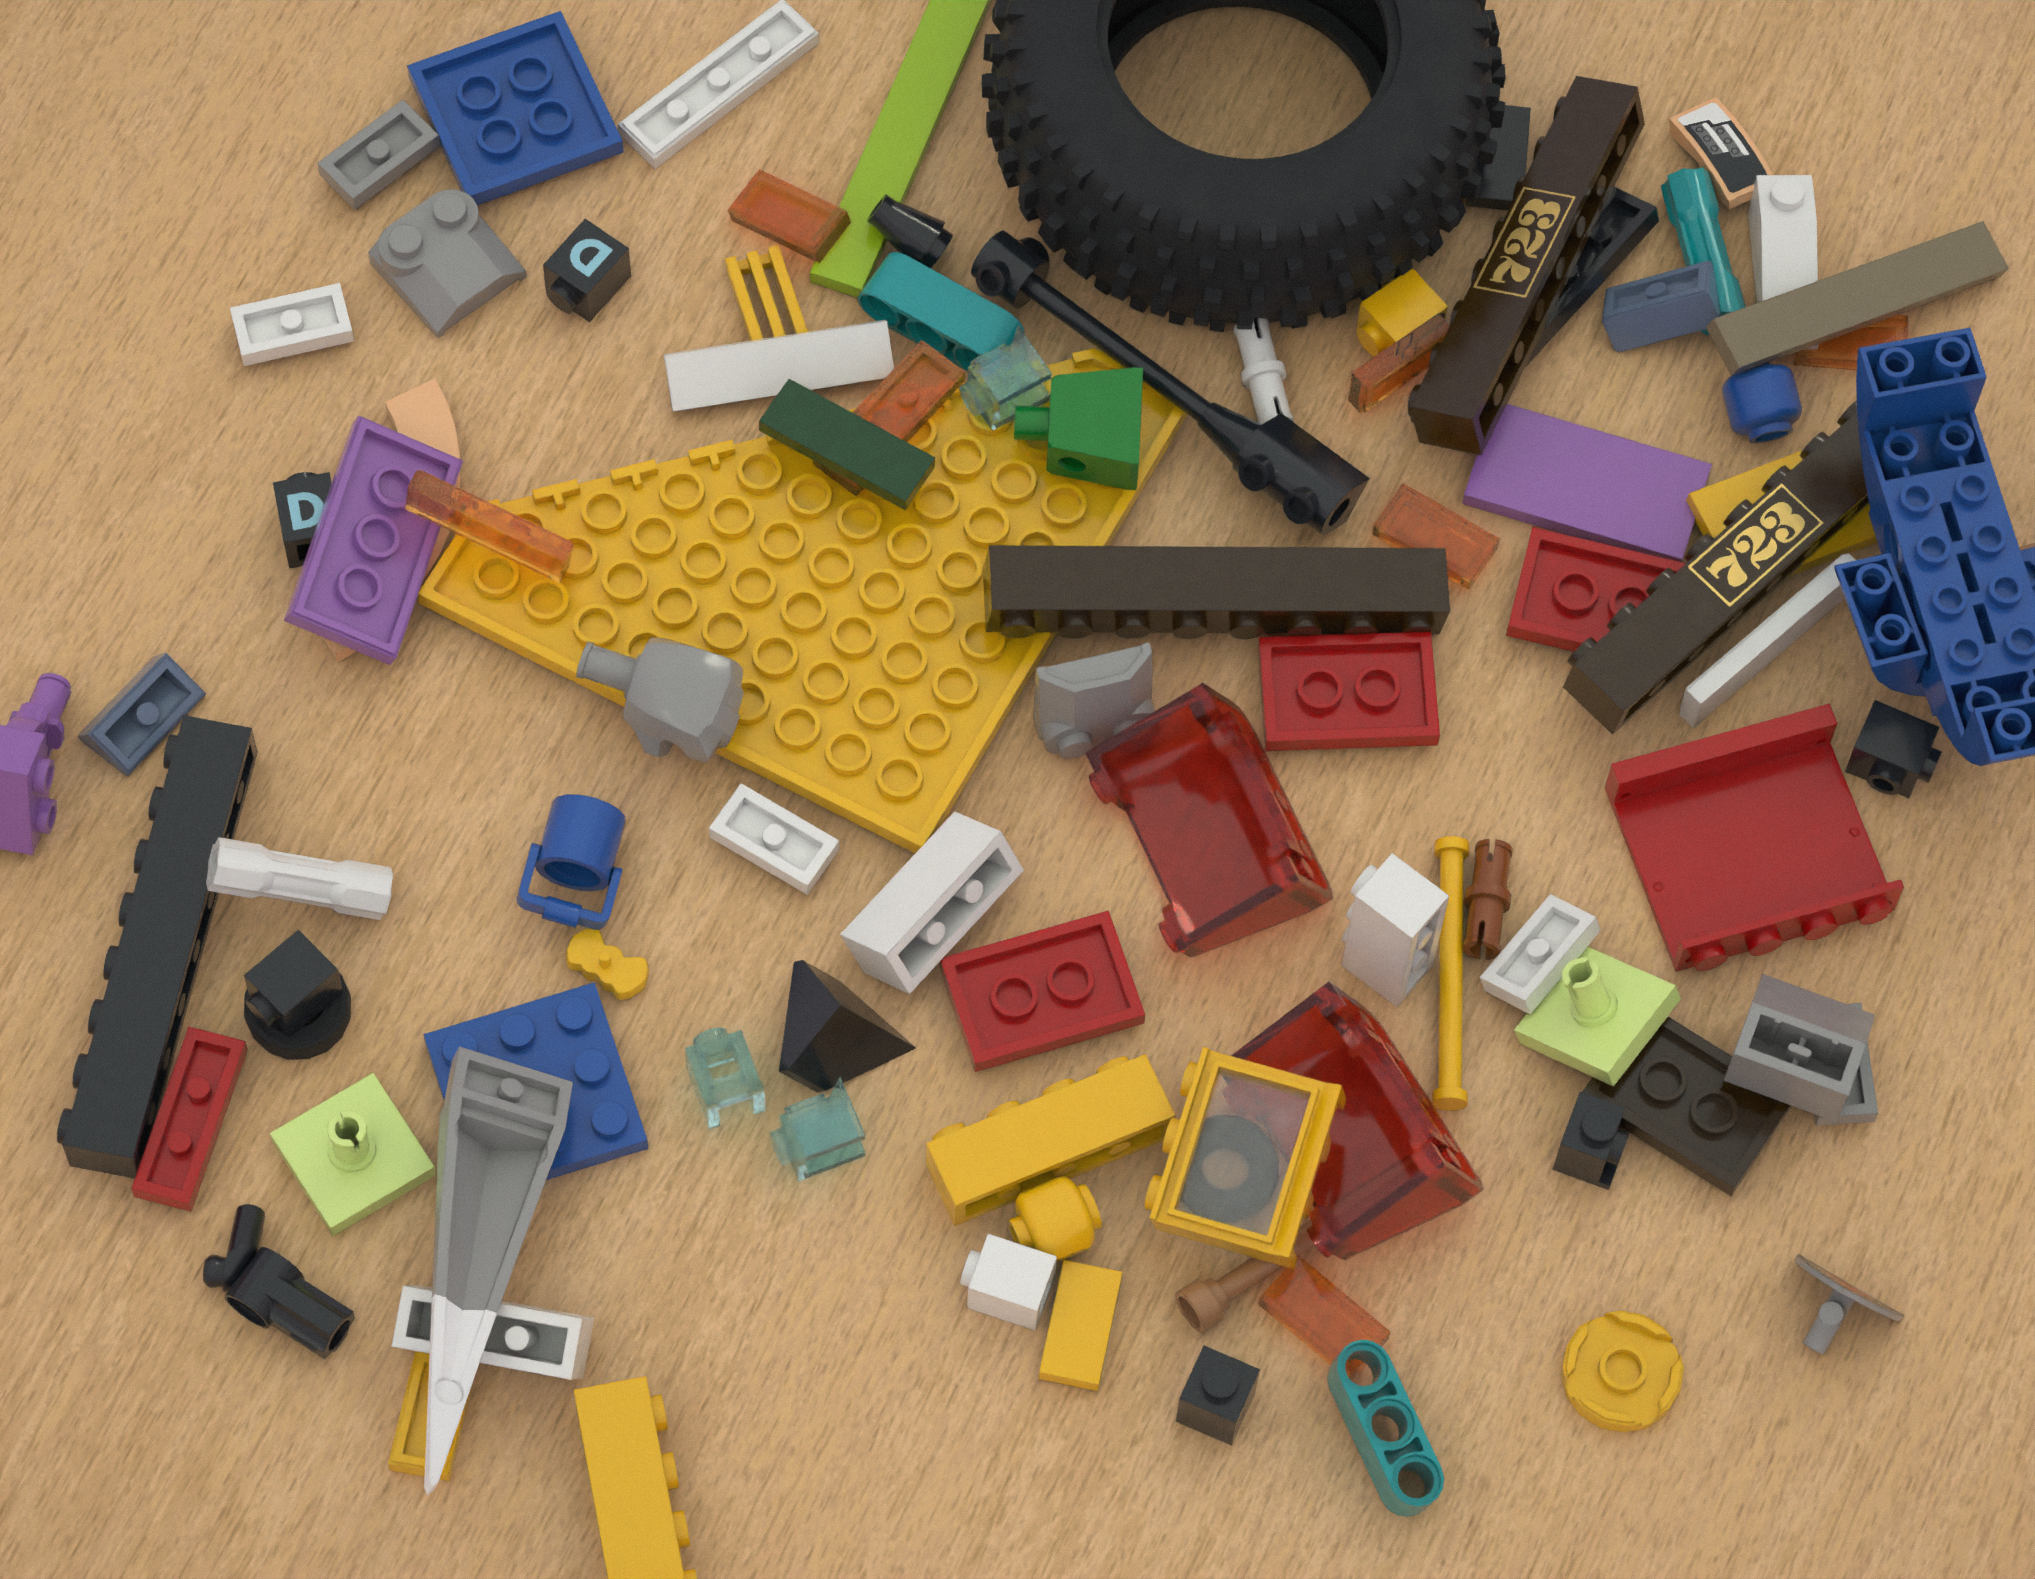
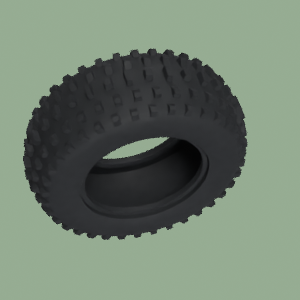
(1239, 233)

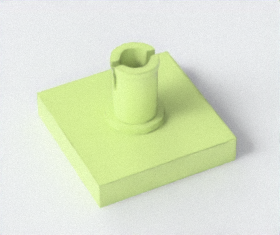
(1598, 1015)
(353, 1154)

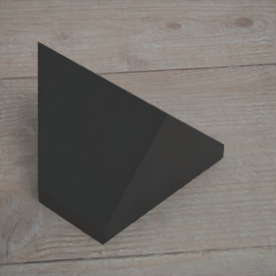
(832, 1032)

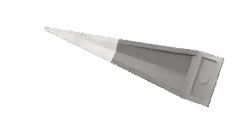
(492, 1164)

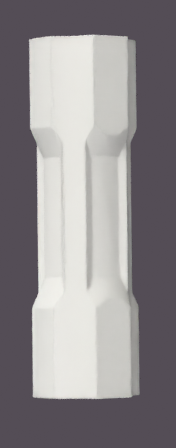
(255, 871)

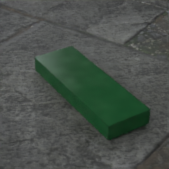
(847, 444)

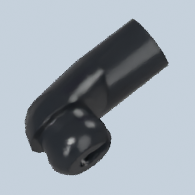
(242, 1247)

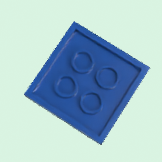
(515, 108)
(568, 1040)

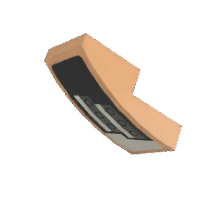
(1721, 148)

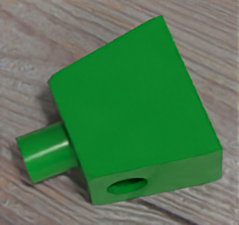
(1089, 426)

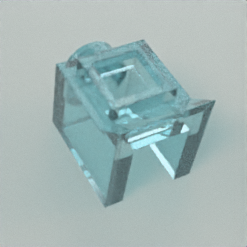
(1006, 379)
(713, 1049)
(819, 1134)

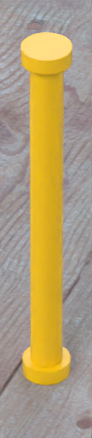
(1449, 1094)

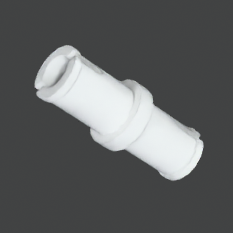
(1263, 372)

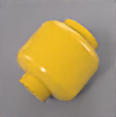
(1056, 1218)

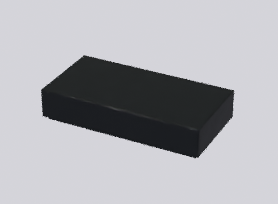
(1508, 163)

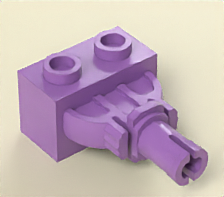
(26, 765)

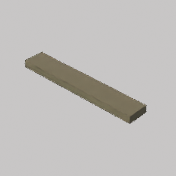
(1856, 298)

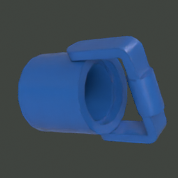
(576, 854)

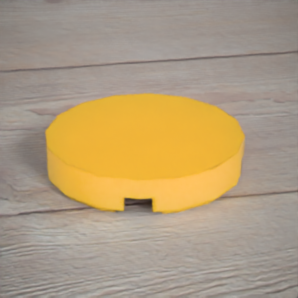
(1622, 1371)

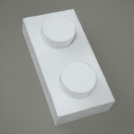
(291, 324)
(774, 839)
(1538, 954)

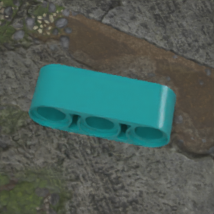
(936, 310)
(1387, 1398)

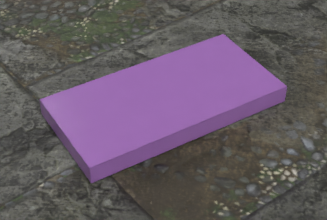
(1586, 484)
(367, 546)

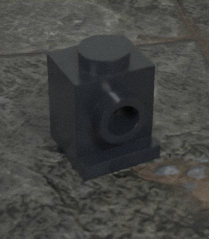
(1592, 1142)

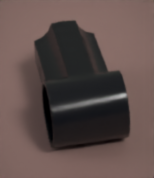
(277, 1295)

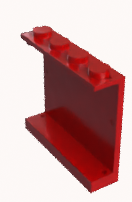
(1749, 840)

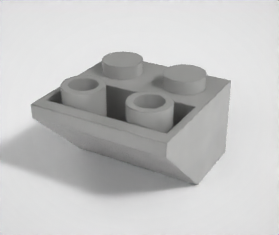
(1800, 1048)

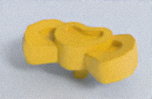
(606, 964)

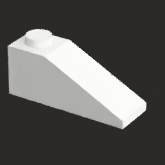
(1783, 234)

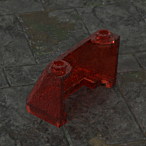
(1210, 821)
(1389, 1147)

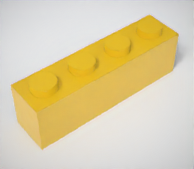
(1050, 1137)
(632, 1480)

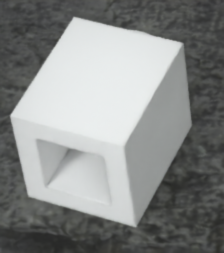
(1009, 1281)

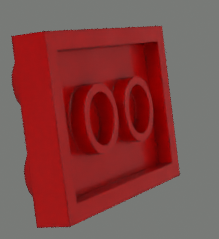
(1576, 588)
(1348, 691)
(1042, 991)

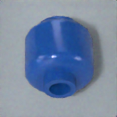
(1762, 402)

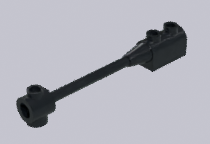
(1269, 457)

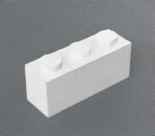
(932, 902)
(1393, 928)
(520, 1337)

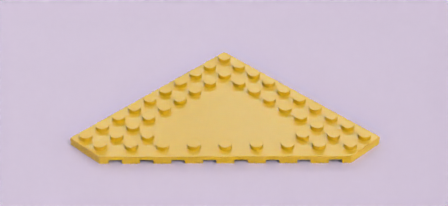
(840, 607)

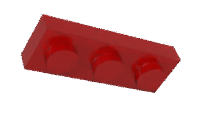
(189, 1119)

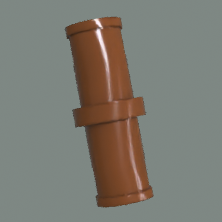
(1487, 899)

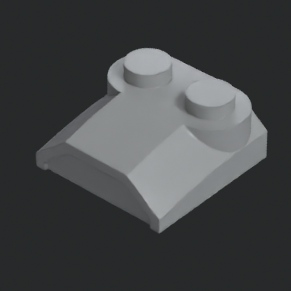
(444, 260)
(1092, 699)

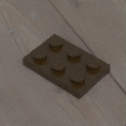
(1686, 1109)

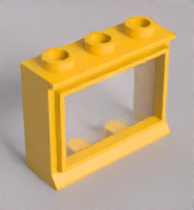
(1243, 1156)

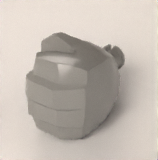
(672, 694)

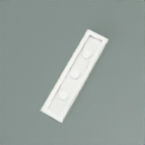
(718, 83)
(764, 365)
(1763, 645)

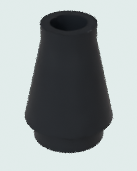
(910, 230)

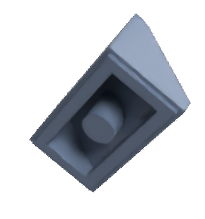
(1661, 306)
(142, 714)

